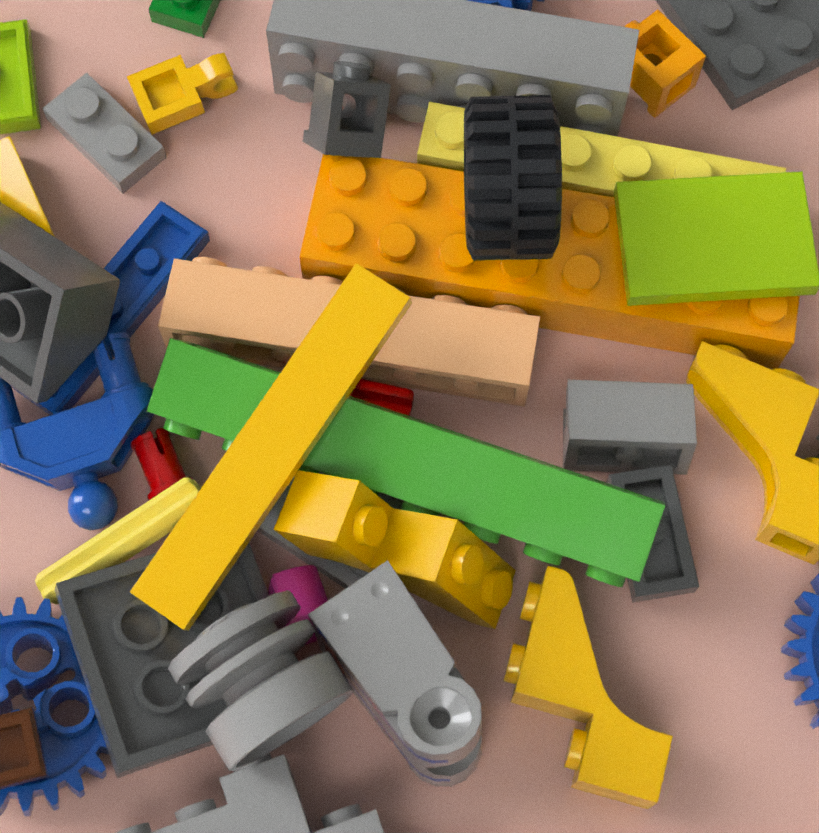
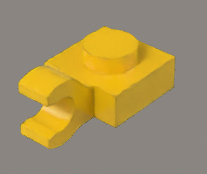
(172, 93)

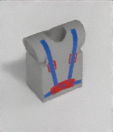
(403, 676)

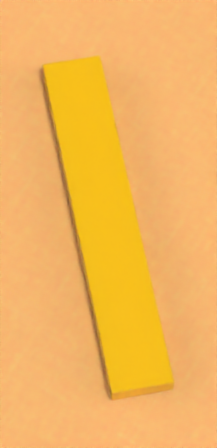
(271, 447)

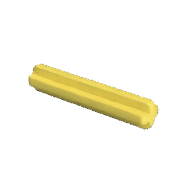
(122, 538)

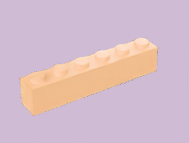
(434, 347)

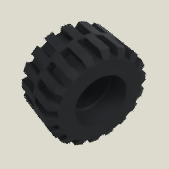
(512, 177)

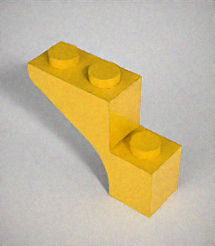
(766, 419)
(428, 552)
(561, 677)

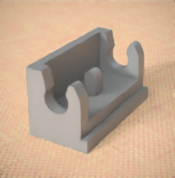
(628, 426)

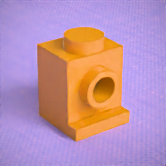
(664, 63)

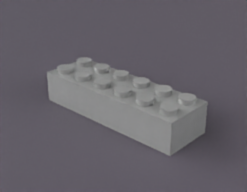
(455, 53)

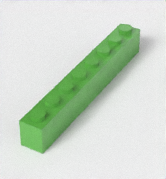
(427, 467)

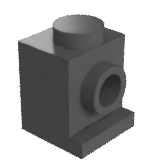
(361, 124)

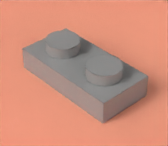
(104, 133)

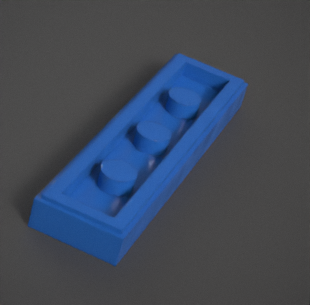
(144, 273)

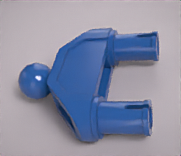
(83, 441)

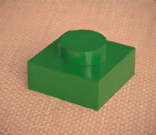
(184, 15)

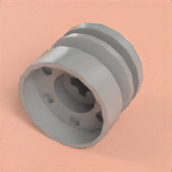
(256, 672)

